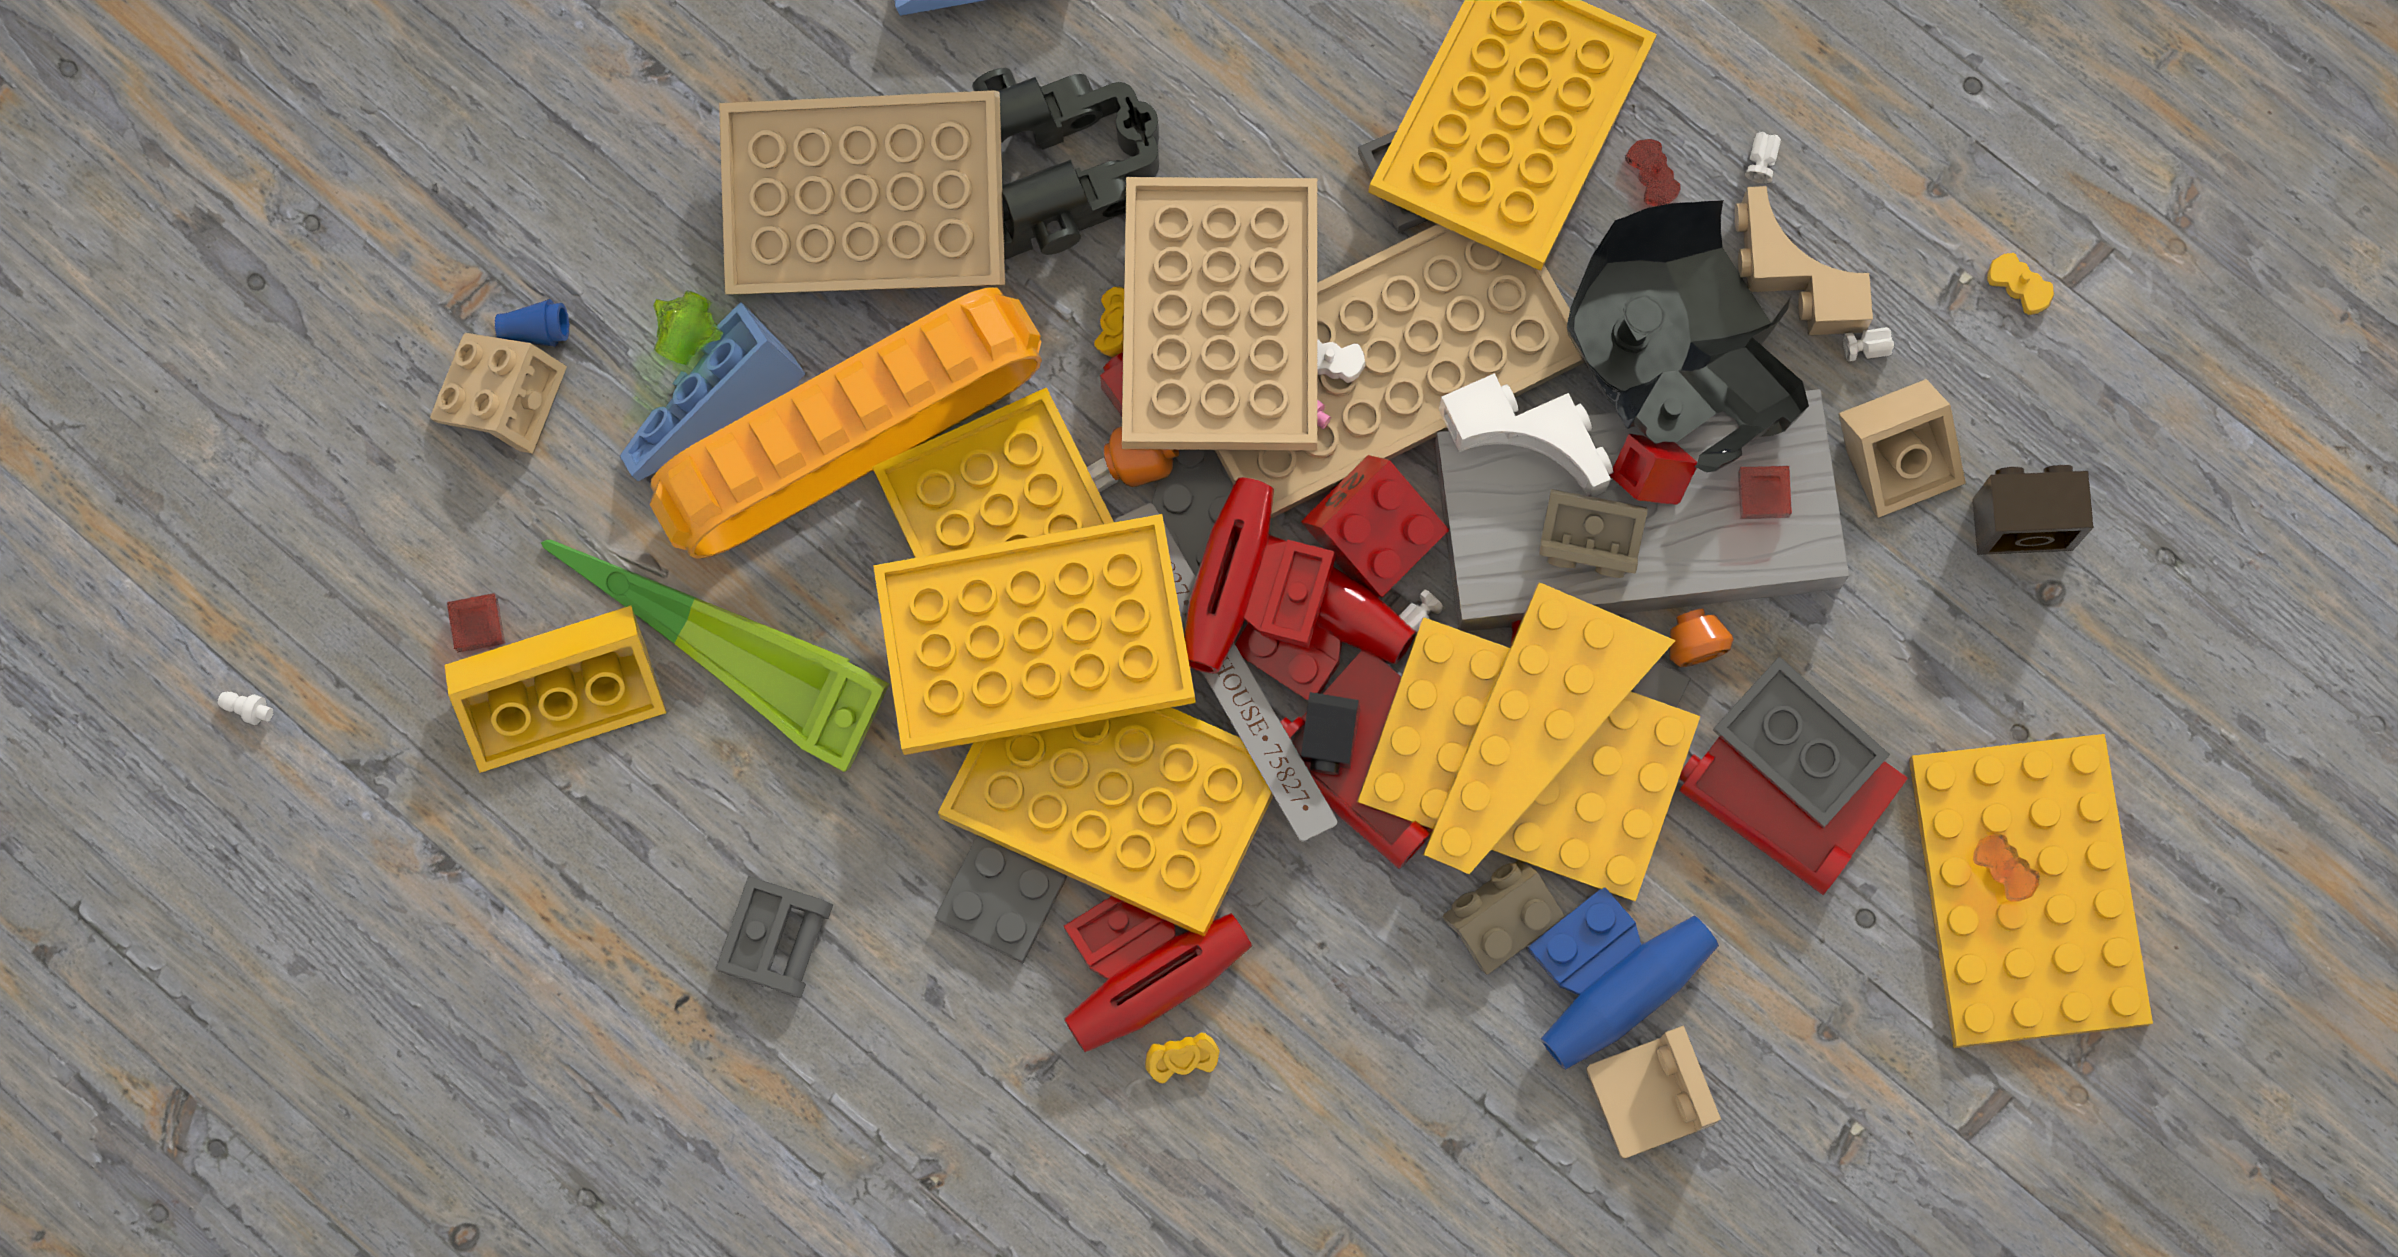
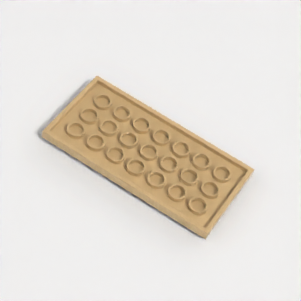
(1428, 324)

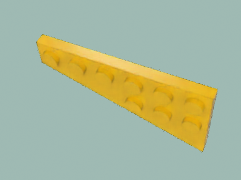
(1550, 697)

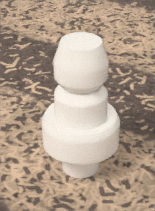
(251, 708)

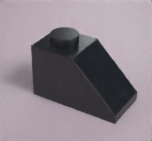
(1330, 732)

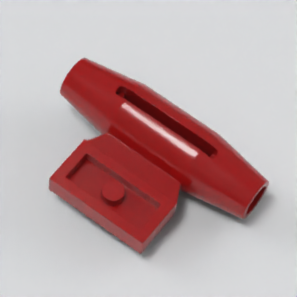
(1244, 579)
(1346, 615)
(1144, 967)

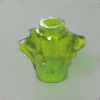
(684, 326)

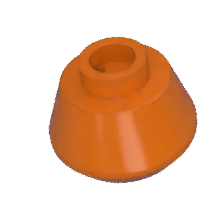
(1698, 638)

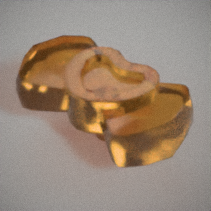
(2007, 867)

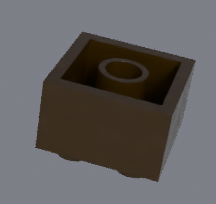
(2032, 511)

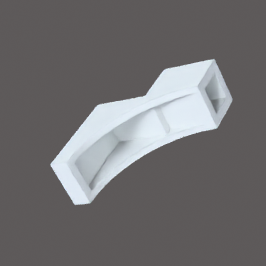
(1558, 429)

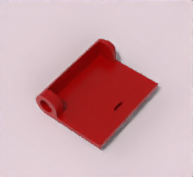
(1374, 686)
(1773, 823)

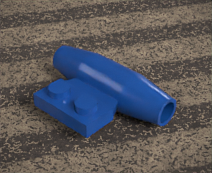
(1616, 977)

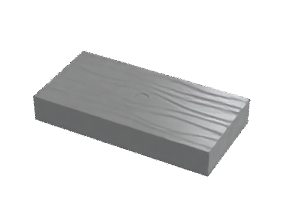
(1688, 551)

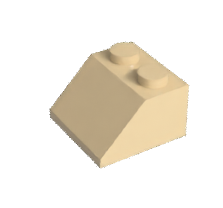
(1903, 447)

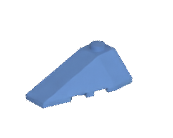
(727, 383)

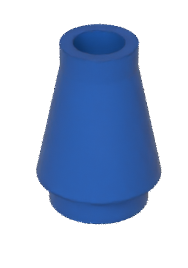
(535, 324)

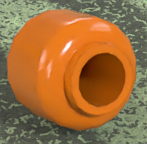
(1137, 466)

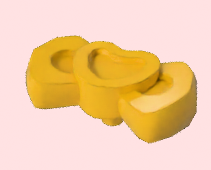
(2021, 283)
(1112, 322)
(1182, 1057)

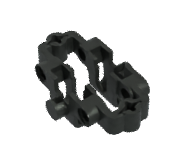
(1061, 191)

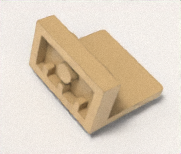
(499, 389)
(1653, 1093)

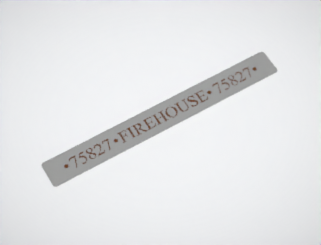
(1255, 718)

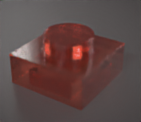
(1764, 492)
(475, 622)

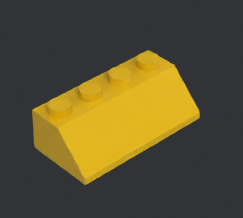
(554, 689)

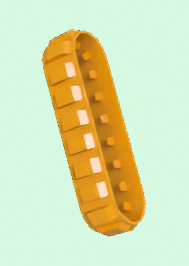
(845, 422)

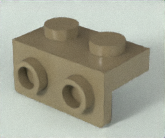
(1592, 533)
(1504, 915)

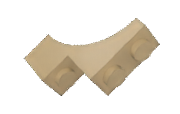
(1832, 298)

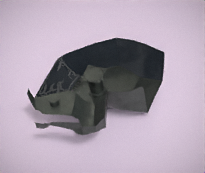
(1680, 333)

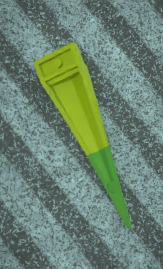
(794, 684)

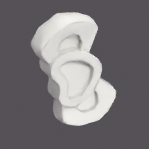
(1340, 362)

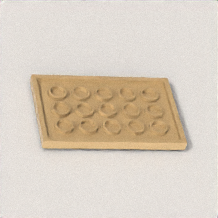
(862, 193)
(1220, 314)

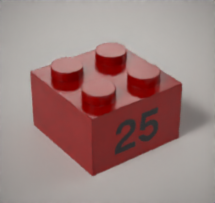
(1375, 525)

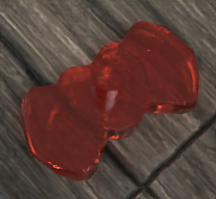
(1654, 173)

